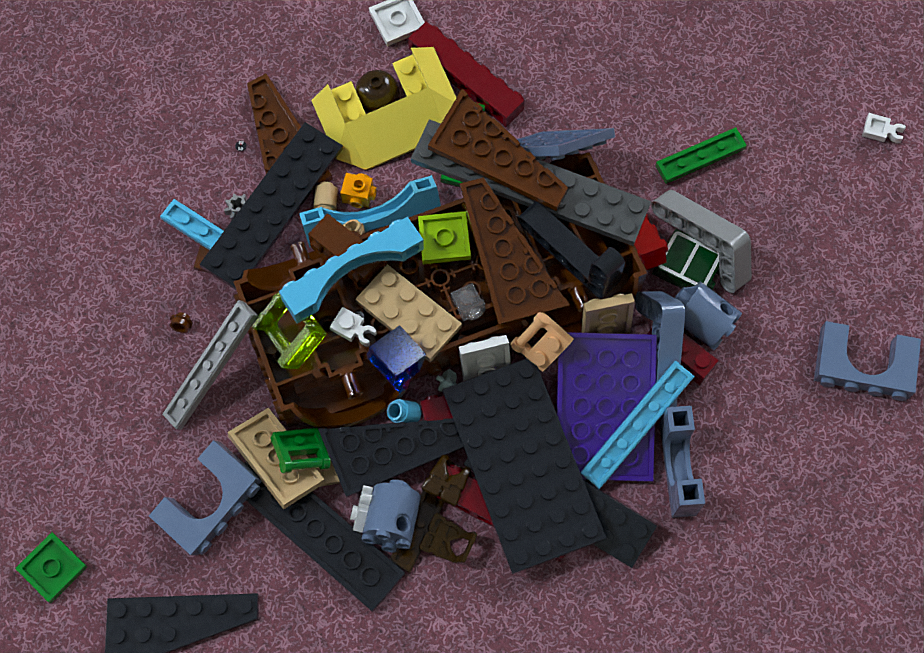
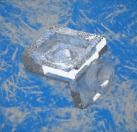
(468, 302)

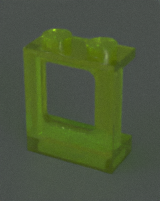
(302, 346)

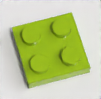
(444, 237)

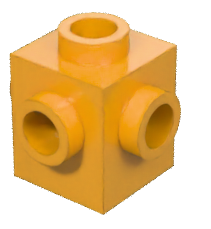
(358, 190)

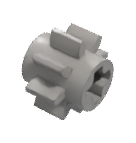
(234, 202)

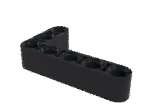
(594, 272)

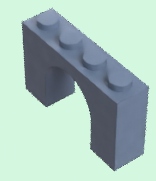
(835, 368)
(237, 485)
(684, 491)

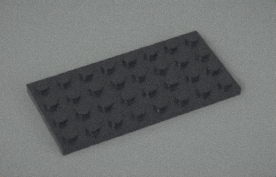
(523, 465)

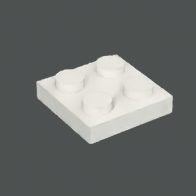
(396, 19)

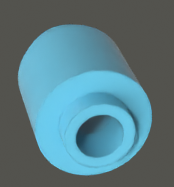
(404, 411)

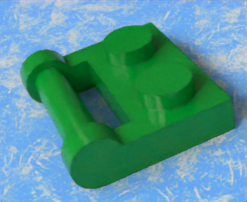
(300, 443)

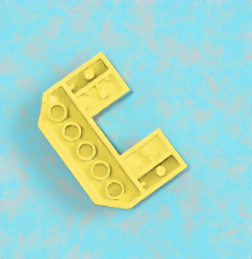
(395, 128)

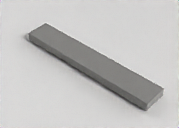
(210, 364)

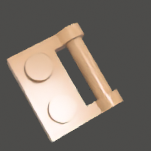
(548, 347)

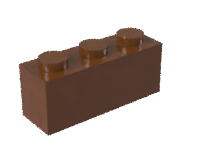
(333, 240)

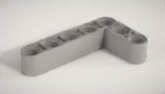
(712, 230)

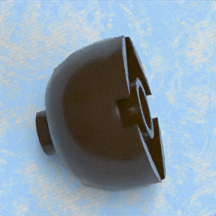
(377, 90)

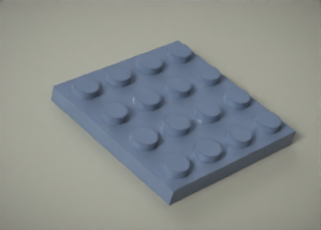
(564, 142)

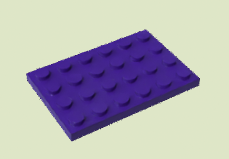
(598, 388)

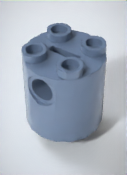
(707, 314)
(391, 515)

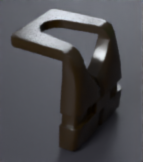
(446, 485)
(439, 537)

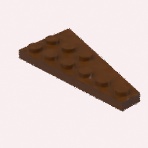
(511, 268)

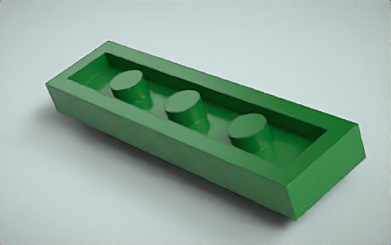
(700, 155)

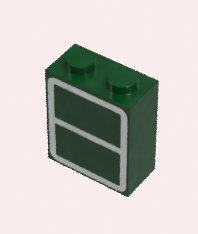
(688, 262)

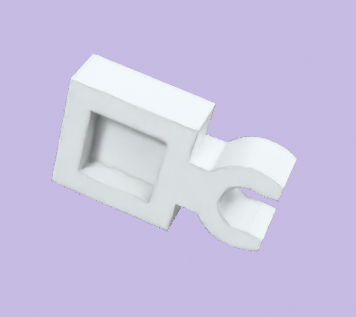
(879, 129)
(350, 325)
(360, 512)

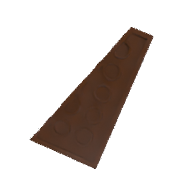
(273, 121)
(488, 149)

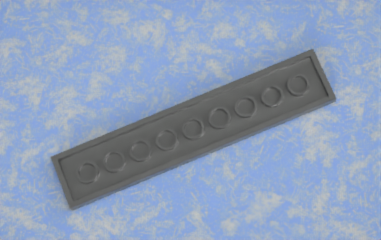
(585, 203)

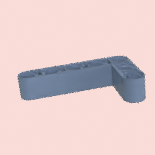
(668, 325)

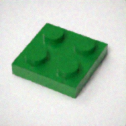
(51, 567)

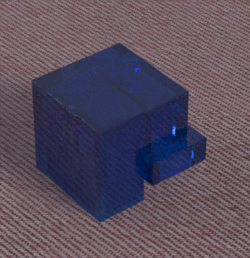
(397, 357)

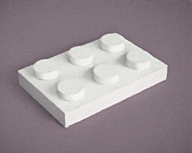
(484, 356)

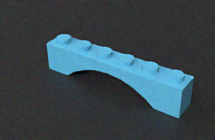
(412, 200)
(394, 243)

